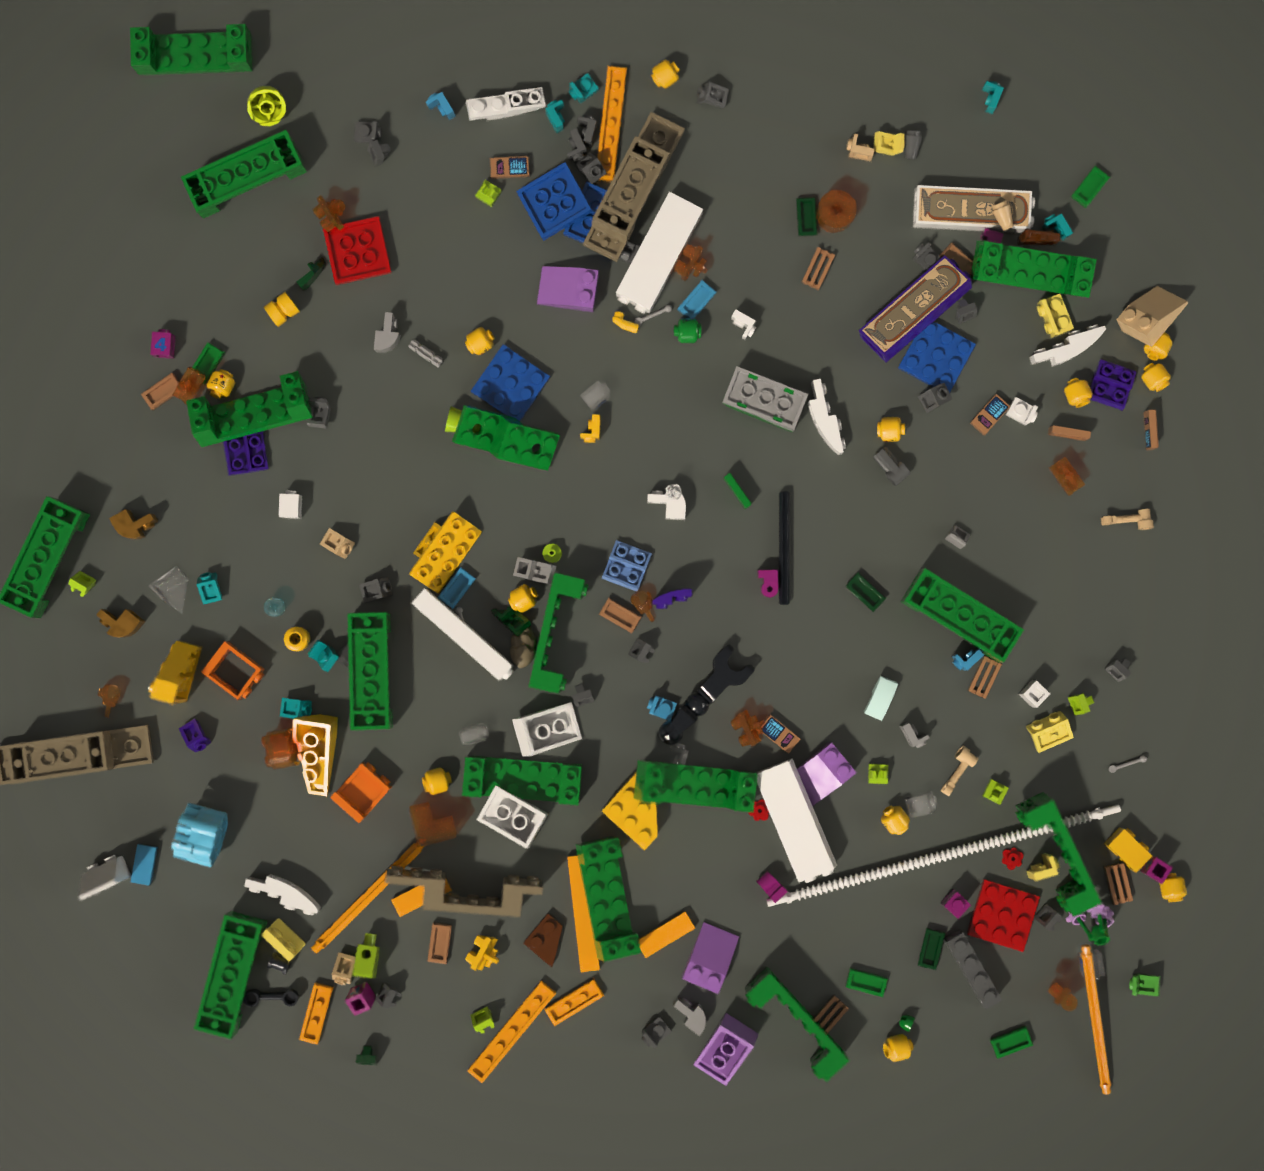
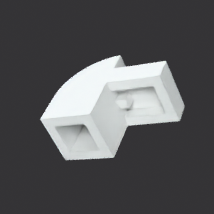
(674, 508)

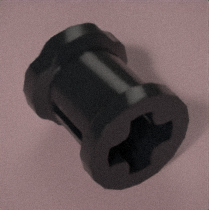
(279, 963)

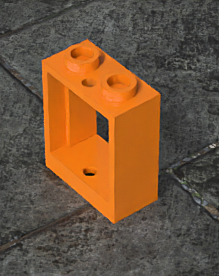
(216, 661)

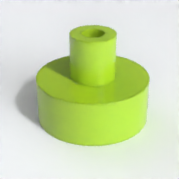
(552, 548)

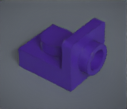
(194, 736)

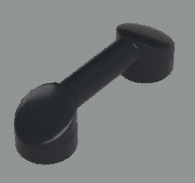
(253, 997)

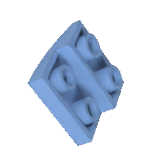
(626, 565)

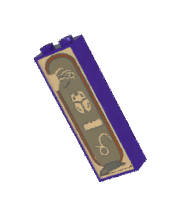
(915, 308)

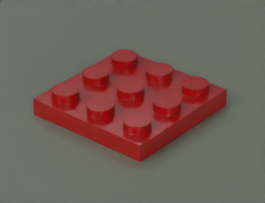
(357, 251)
(1003, 915)

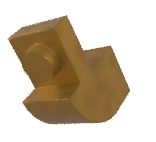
(128, 527)
(124, 626)

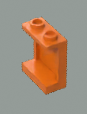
(361, 791)

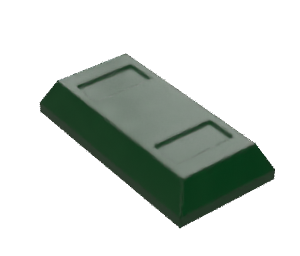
(806, 216)
(865, 592)
(931, 949)

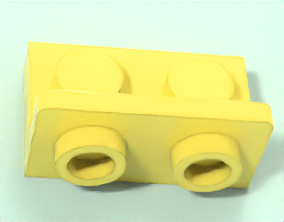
(1055, 315)
(1050, 731)
(1047, 870)
(283, 939)

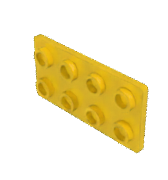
(443, 551)

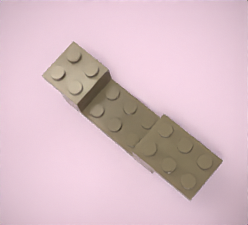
(632, 185)
(75, 755)
(436, 900)

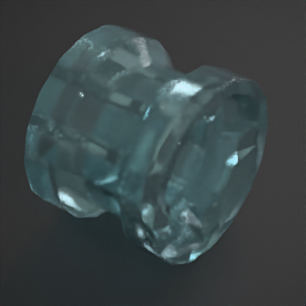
(278, 606)

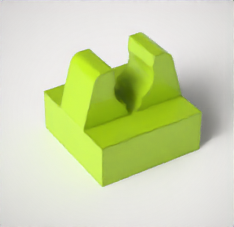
(488, 193)
(81, 582)
(1080, 703)
(878, 773)
(995, 791)
(482, 1019)

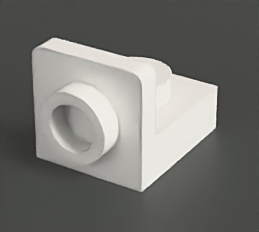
(742, 320)
(1022, 411)

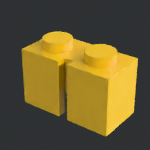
(1131, 852)

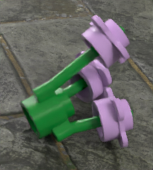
(1103, 920)

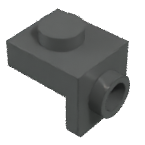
(320, 412)

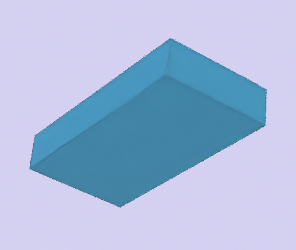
(697, 300)
(456, 588)
(144, 864)

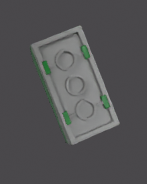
(764, 399)

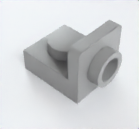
(910, 734)

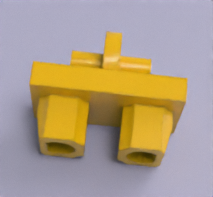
(486, 954)

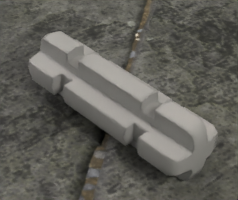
(425, 353)

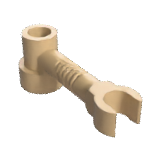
(1143, 519)
(966, 758)

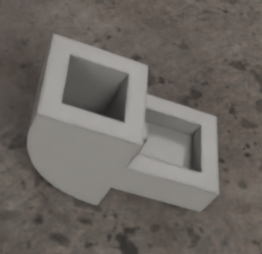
(387, 339)
(534, 570)
(695, 1016)

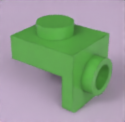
(1145, 984)

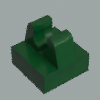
(366, 1057)

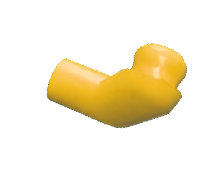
(624, 324)

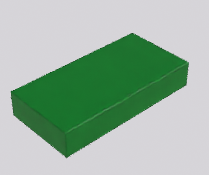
(1090, 186)
(208, 361)
(737, 491)
(866, 982)
(1011, 1042)

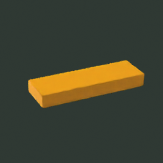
(413, 899)
(665, 934)
(574, 1002)
(316, 1013)

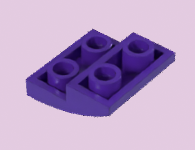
(1112, 384)
(245, 454)
(666, 599)

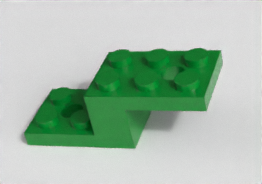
(505, 437)

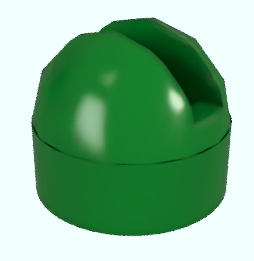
(906, 1022)

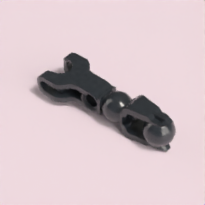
(698, 703)

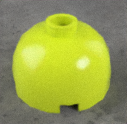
(266, 105)

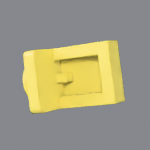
(889, 143)

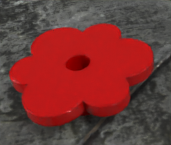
(763, 815)
(1008, 854)

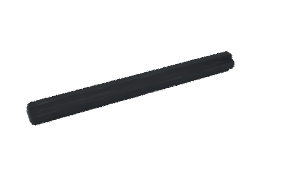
(784, 548)

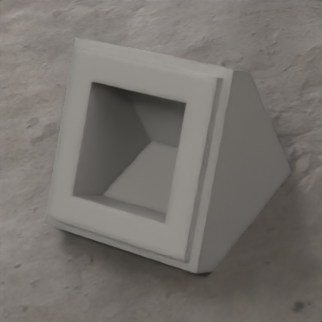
(957, 536)

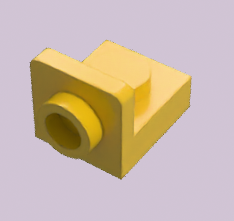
(594, 426)

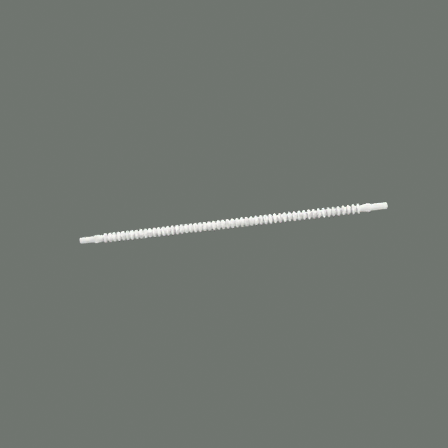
(895, 868)

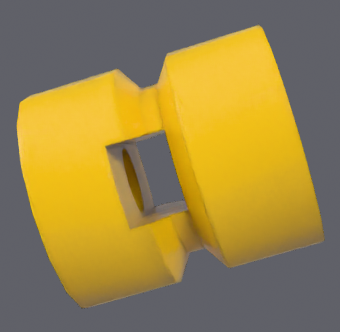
(281, 309)

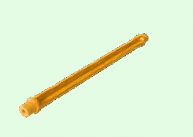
(408, 856)
(1105, 1082)

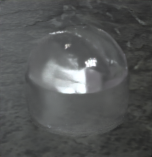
(669, 492)

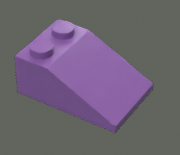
(568, 288)
(824, 772)
(710, 957)
(726, 1049)

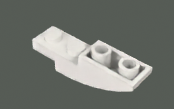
(505, 105)
(1074, 345)
(826, 425)
(292, 895)

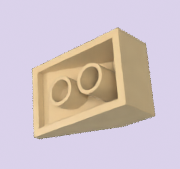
(1151, 315)

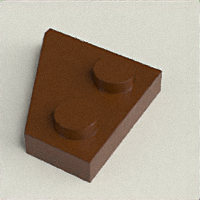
(1034, 237)
(545, 939)

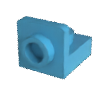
(444, 107)
(970, 659)
(661, 707)

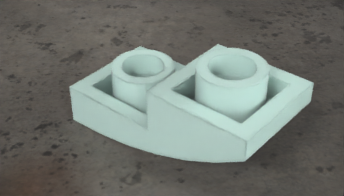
(881, 698)

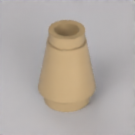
(1003, 214)

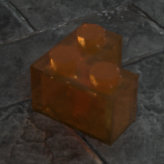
(428, 830)

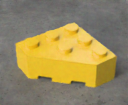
(176, 673)
(633, 816)

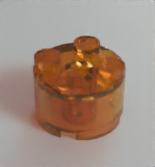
(836, 200)
(280, 749)

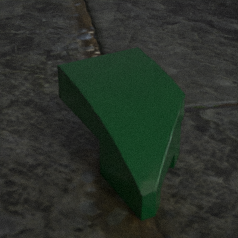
(309, 278)
(512, 620)

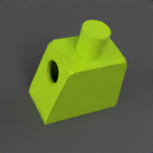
(367, 967)

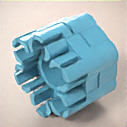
(203, 835)

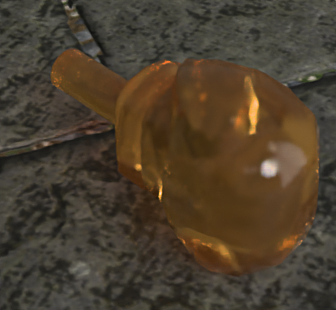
(642, 601)
(110, 696)

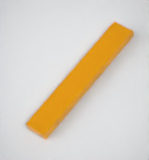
(611, 120)
(585, 941)
(511, 1031)

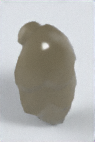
(523, 648)

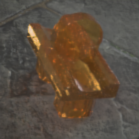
(331, 211)
(685, 269)
(189, 384)
(1066, 476)
(751, 727)
(1063, 997)

